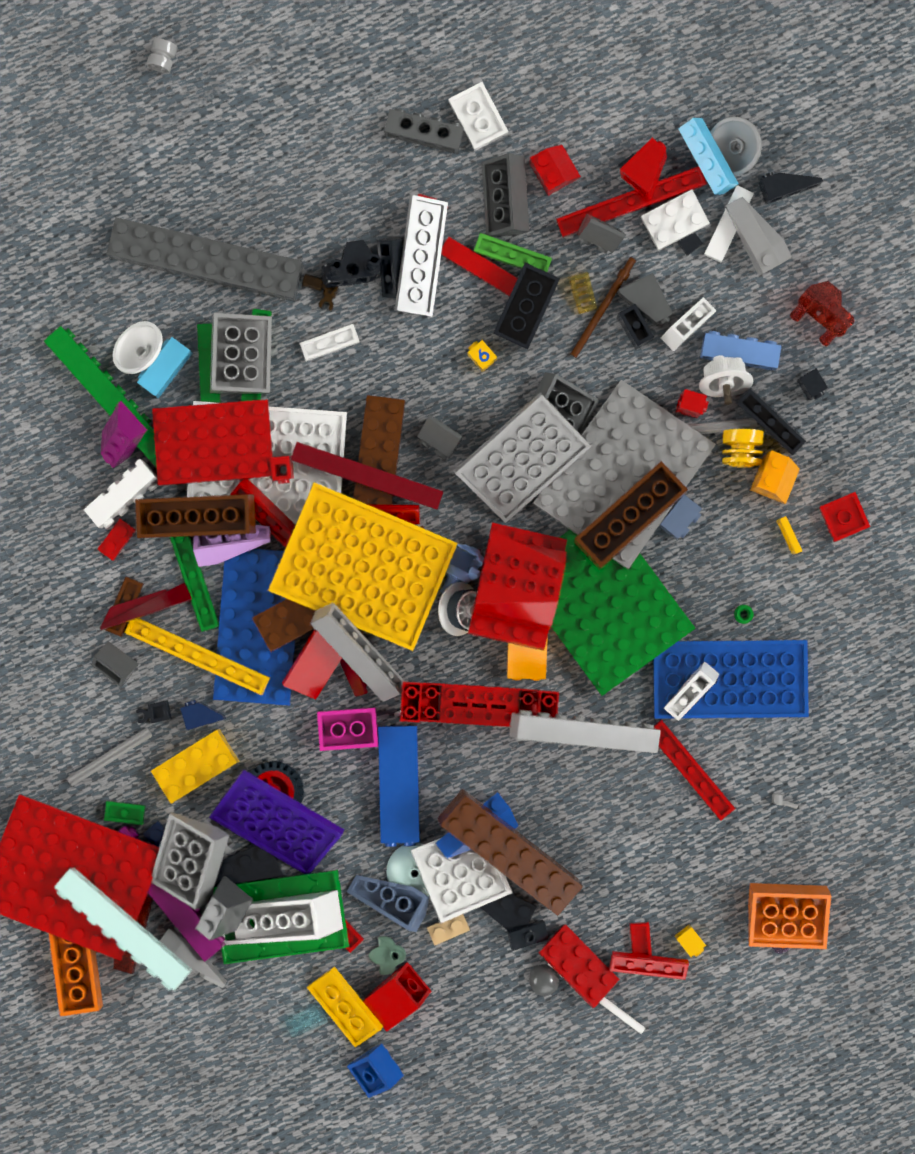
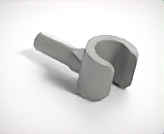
(778, 800)

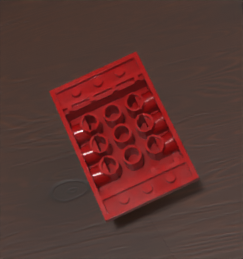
(518, 586)

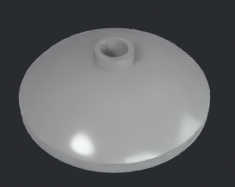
(733, 131)

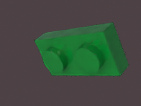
(124, 812)

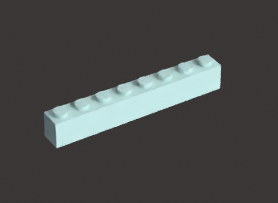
(123, 929)

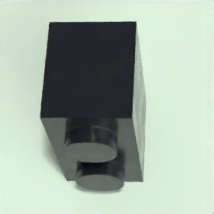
(635, 326)

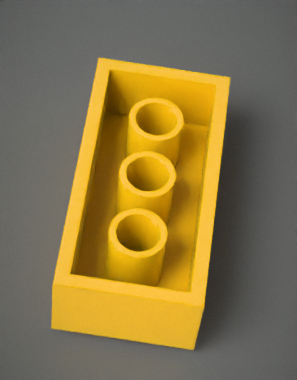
(195, 766)

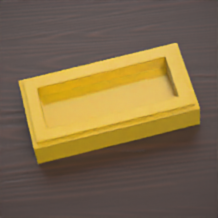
(789, 535)

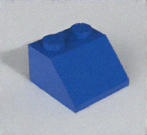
(375, 1071)

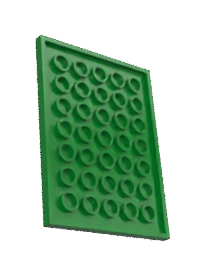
(614, 616)

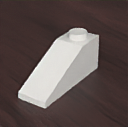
(688, 324)
(692, 691)

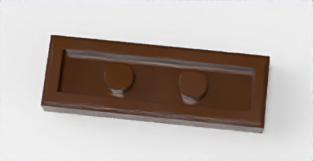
(129, 591)

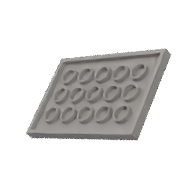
(522, 458)

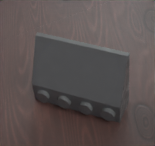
(568, 399)

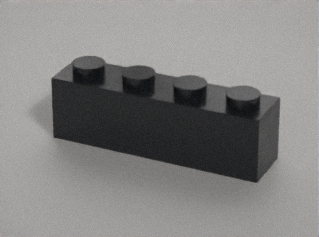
(771, 421)

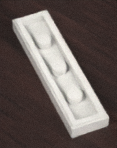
(725, 230)

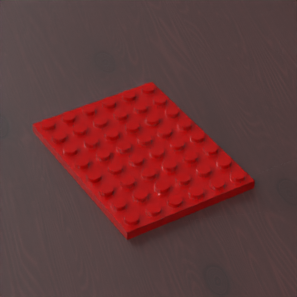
(40, 850)

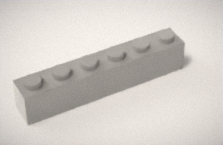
(357, 652)

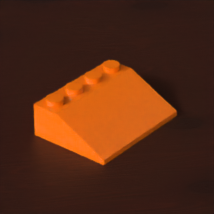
(788, 915)

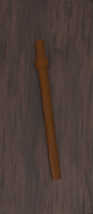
(622, 276)

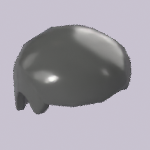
(543, 980)

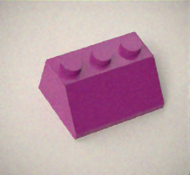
(120, 435)

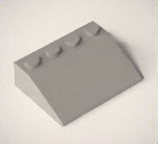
(240, 354)
(189, 859)

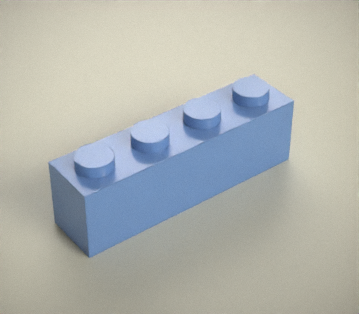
(751, 351)

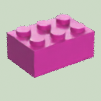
(348, 728)

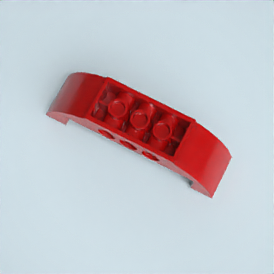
(472, 703)

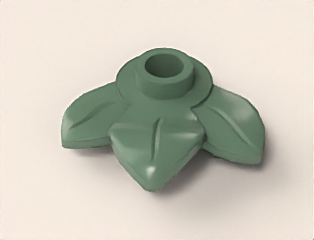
(384, 955)

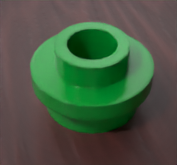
(748, 618)

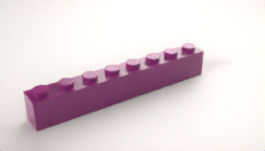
(182, 916)

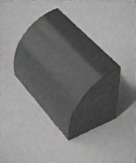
(114, 664)

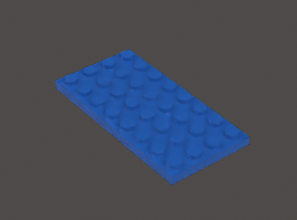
(243, 597)
(752, 681)

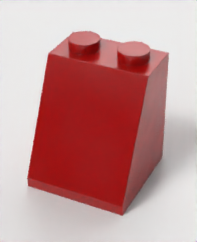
(397, 996)

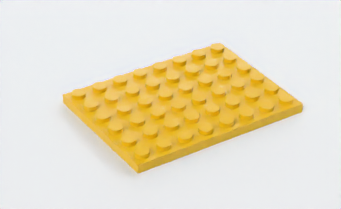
(365, 563)

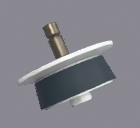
(456, 608)

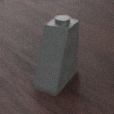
(648, 298)

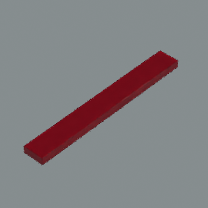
(367, 475)

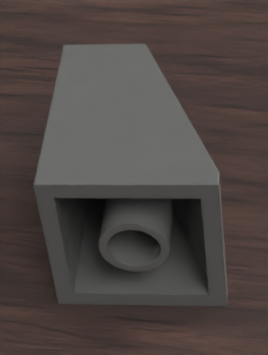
(224, 910)

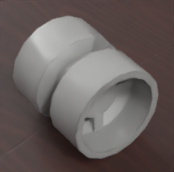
(162, 54)

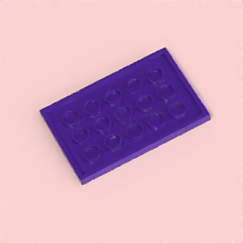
(276, 823)

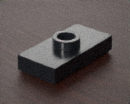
(527, 935)

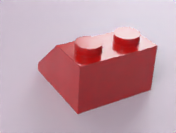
(554, 169)

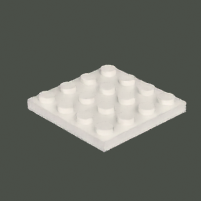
(458, 882)

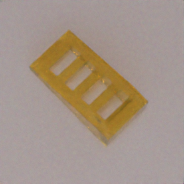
(584, 275)

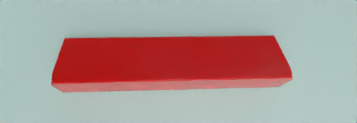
(267, 512)

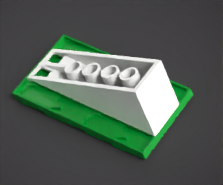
(289, 918)

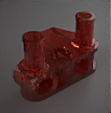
(828, 300)

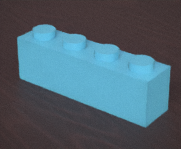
(708, 156)

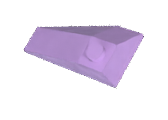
(219, 548)

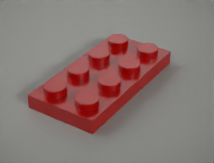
(578, 966)

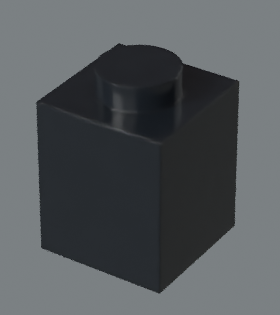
(812, 384)

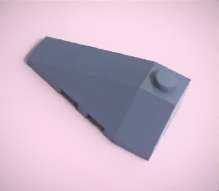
(396, 901)

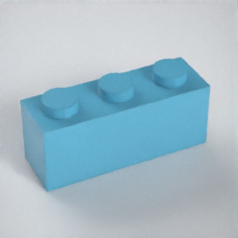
(165, 367)

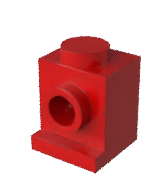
(276, 464)

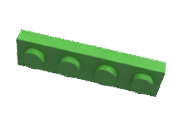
(510, 253)

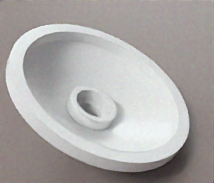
(137, 347)

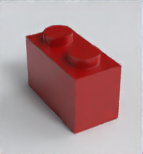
(692, 404)

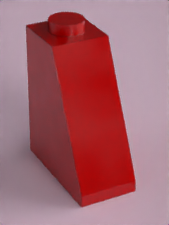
(645, 168)

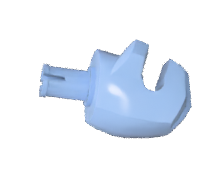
(463, 565)

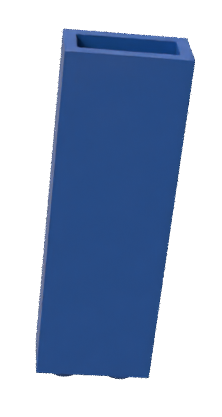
(399, 785)

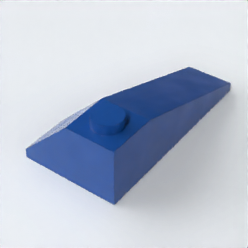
(451, 846)

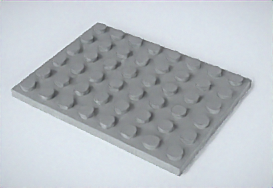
(626, 444)

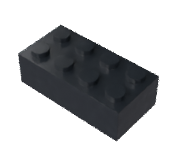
(526, 305)

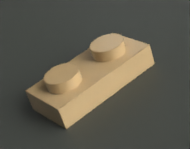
(448, 929)

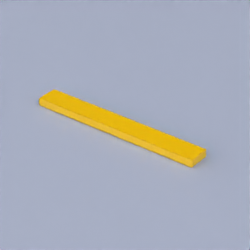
(198, 655)

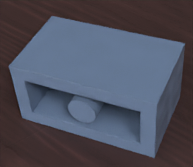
(680, 517)

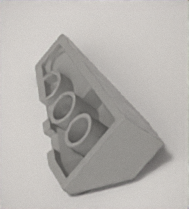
(760, 240)
(181, 948)

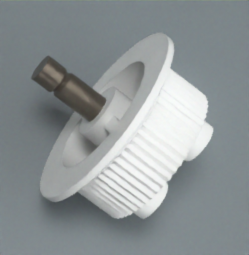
(725, 378)

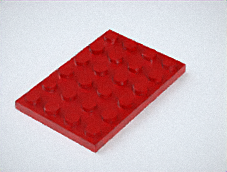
(212, 442)

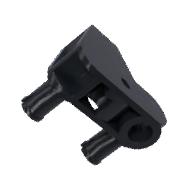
(356, 260)

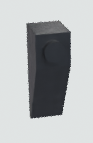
(782, 185)
(390, 254)

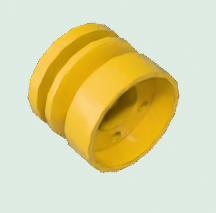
(742, 447)

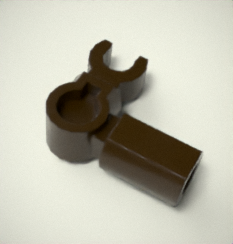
(316, 283)

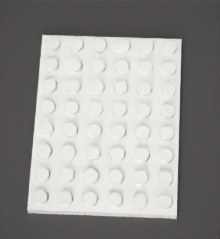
(290, 425)

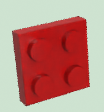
(844, 516)

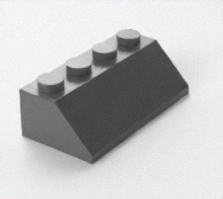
(505, 195)

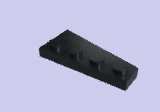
(249, 866)
(510, 911)

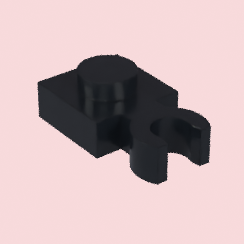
(157, 712)

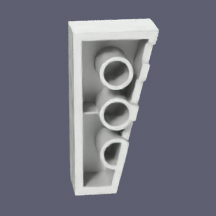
(122, 494)

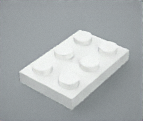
(478, 116)
(675, 220)

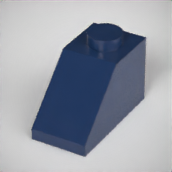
(199, 714)

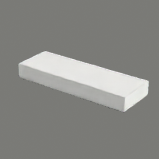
(329, 342)

